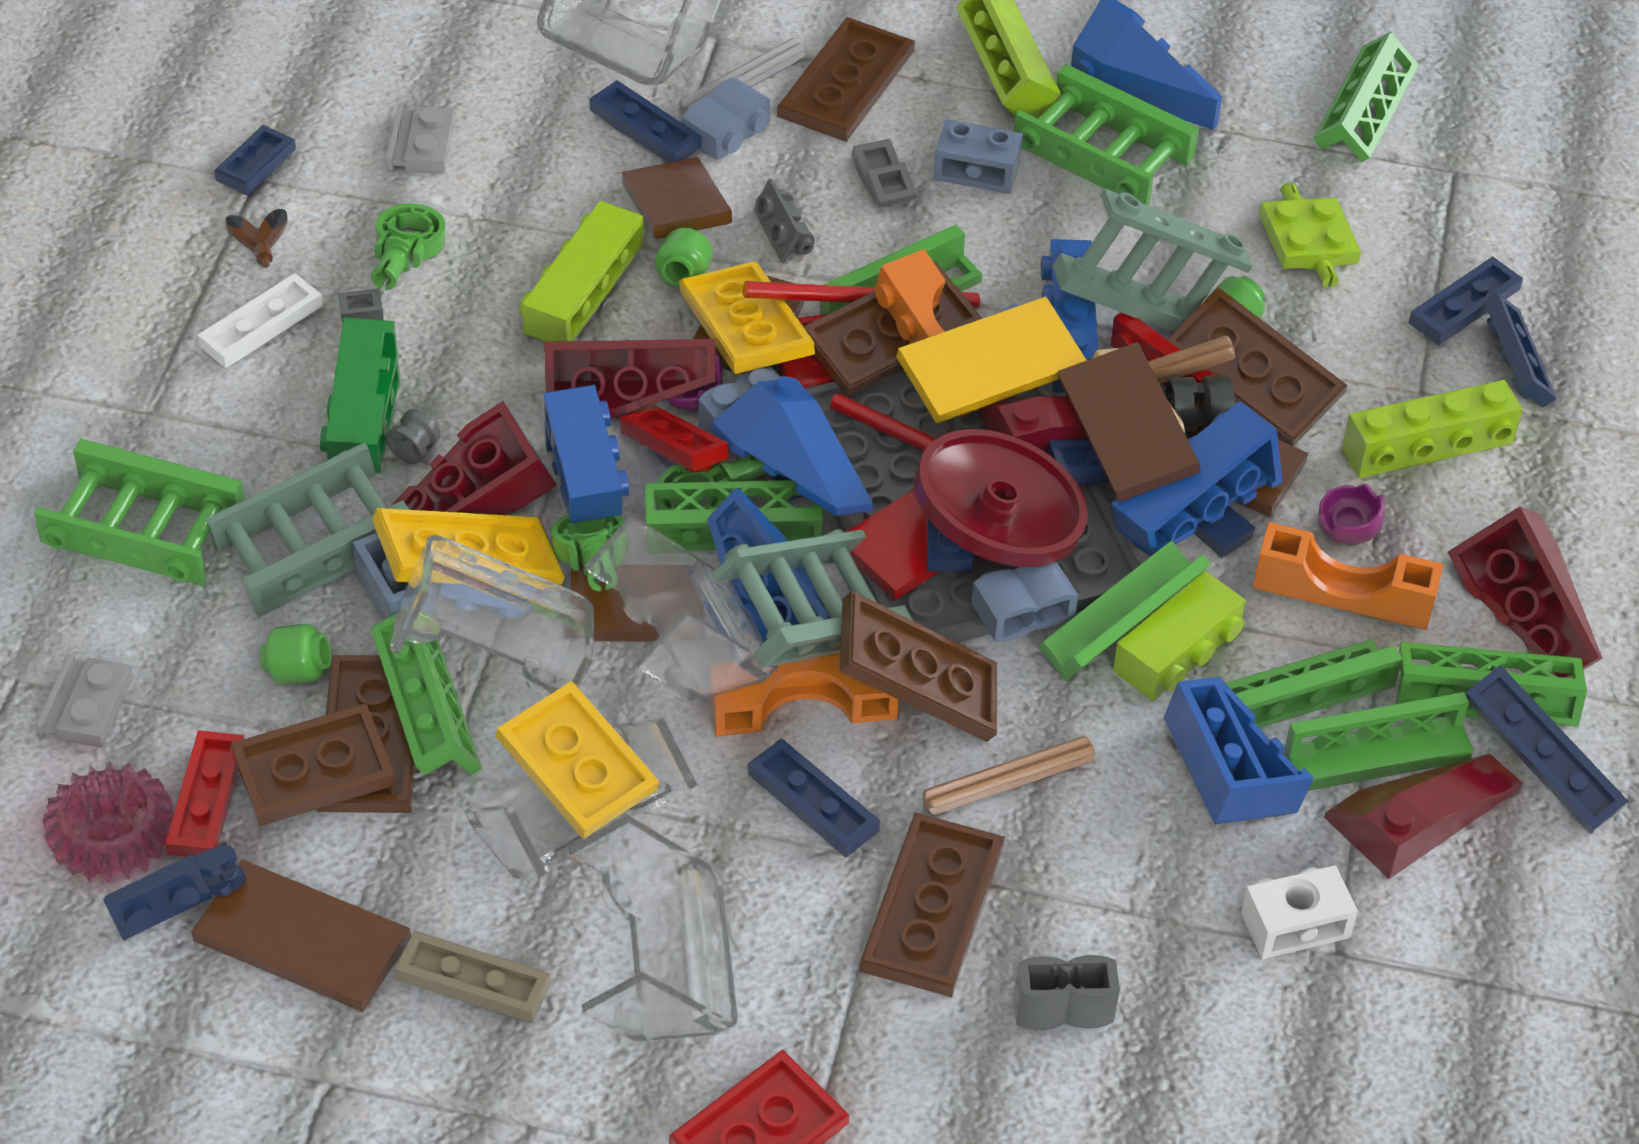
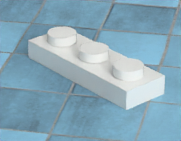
(260, 320)

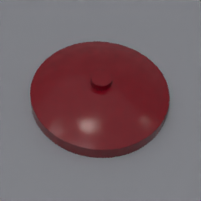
(1000, 498)

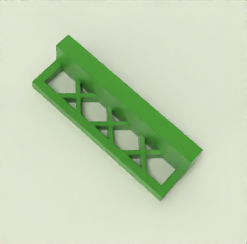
(1363, 86)
(943, 247)
(688, 521)
(1120, 609)
(1318, 682)
(1557, 696)
(426, 702)
(1379, 749)

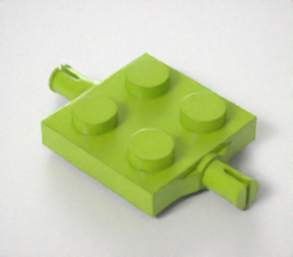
(1309, 233)

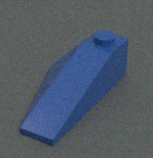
(794, 439)
(741, 522)

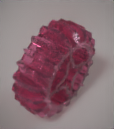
(110, 836)

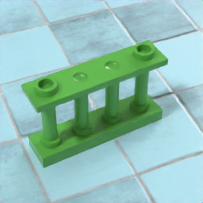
(1117, 111)
(135, 477)

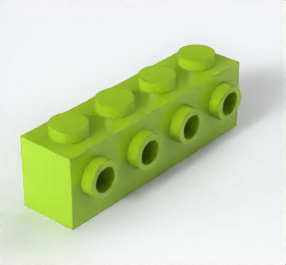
(1009, 55)
(582, 273)
(1431, 428)

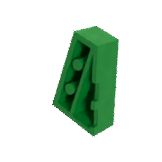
(363, 389)

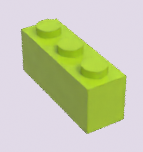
(1179, 636)

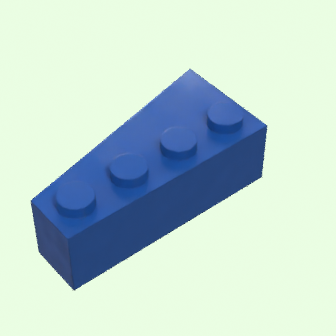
(1234, 458)

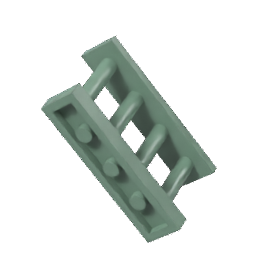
(1149, 301)
(307, 565)
(813, 634)

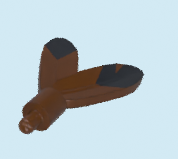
(259, 240)

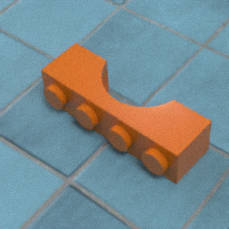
(910, 293)
(1394, 592)
(814, 678)

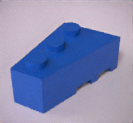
(584, 453)
(1230, 757)

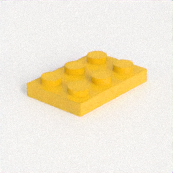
(577, 759)

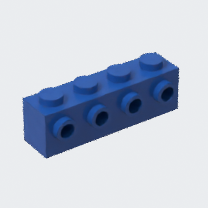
(1074, 311)

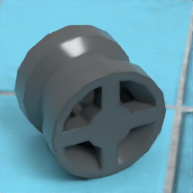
(413, 436)

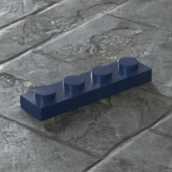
(1546, 749)

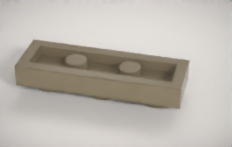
(473, 976)

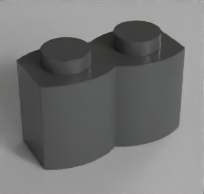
(1069, 992)

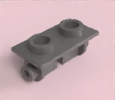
(781, 222)

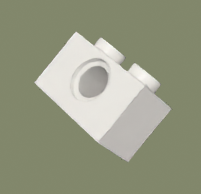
(1279, 929)

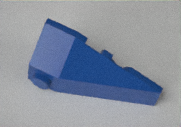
(1130, 59)

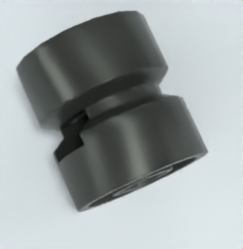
(1213, 396)

